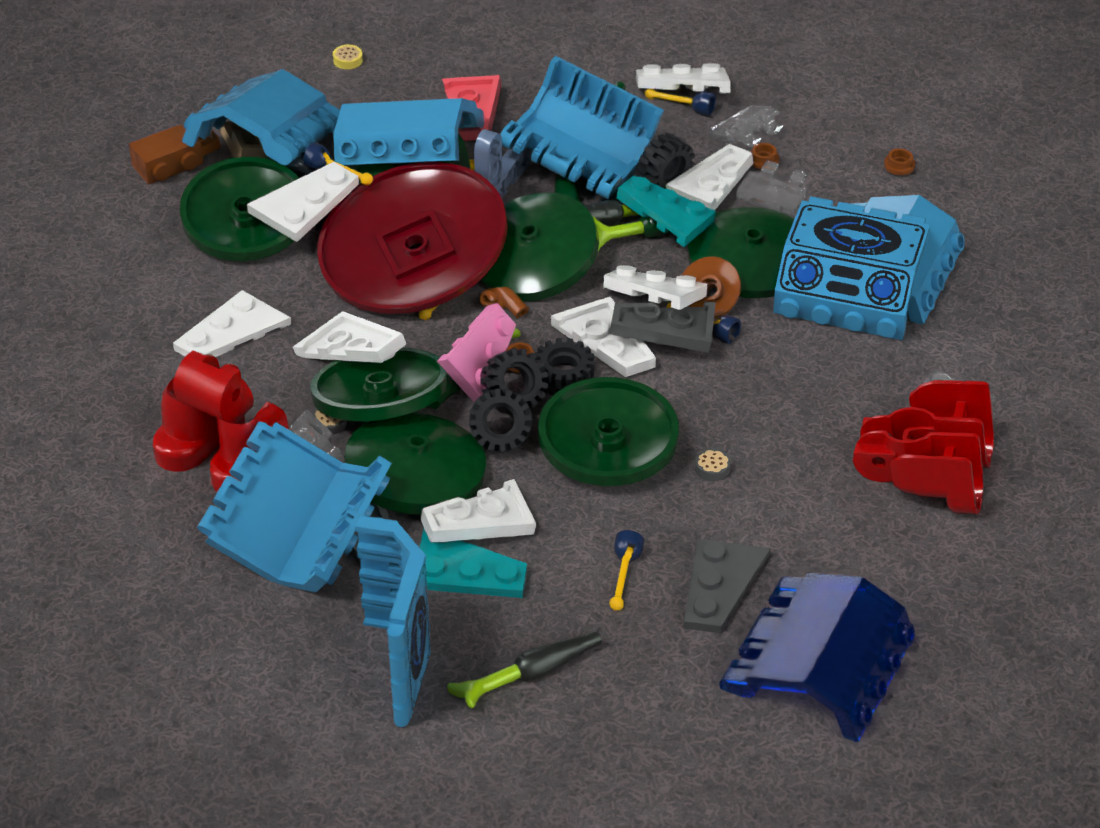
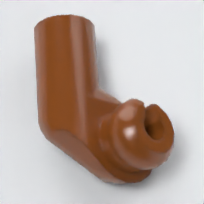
(506, 299)

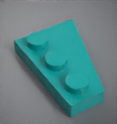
(670, 210)
(471, 569)

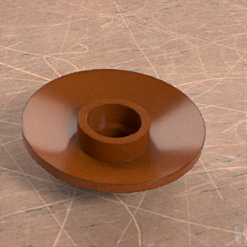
(719, 274)

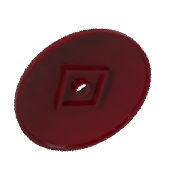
(429, 203)

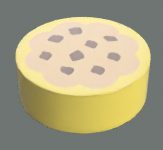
(347, 57)

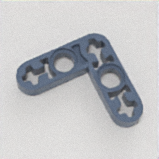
(497, 169)

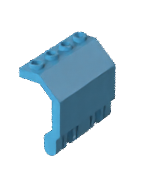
(274, 108)
(584, 128)
(403, 131)
(939, 253)

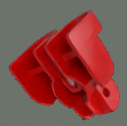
(207, 409)
(934, 444)

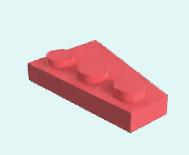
(482, 90)

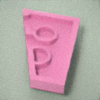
(486, 338)

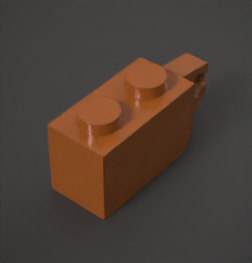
(166, 155)

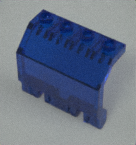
(828, 640)

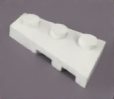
(694, 78)
(713, 177)
(305, 201)
(680, 290)
(230, 325)
(592, 327)
(351, 339)
(484, 516)

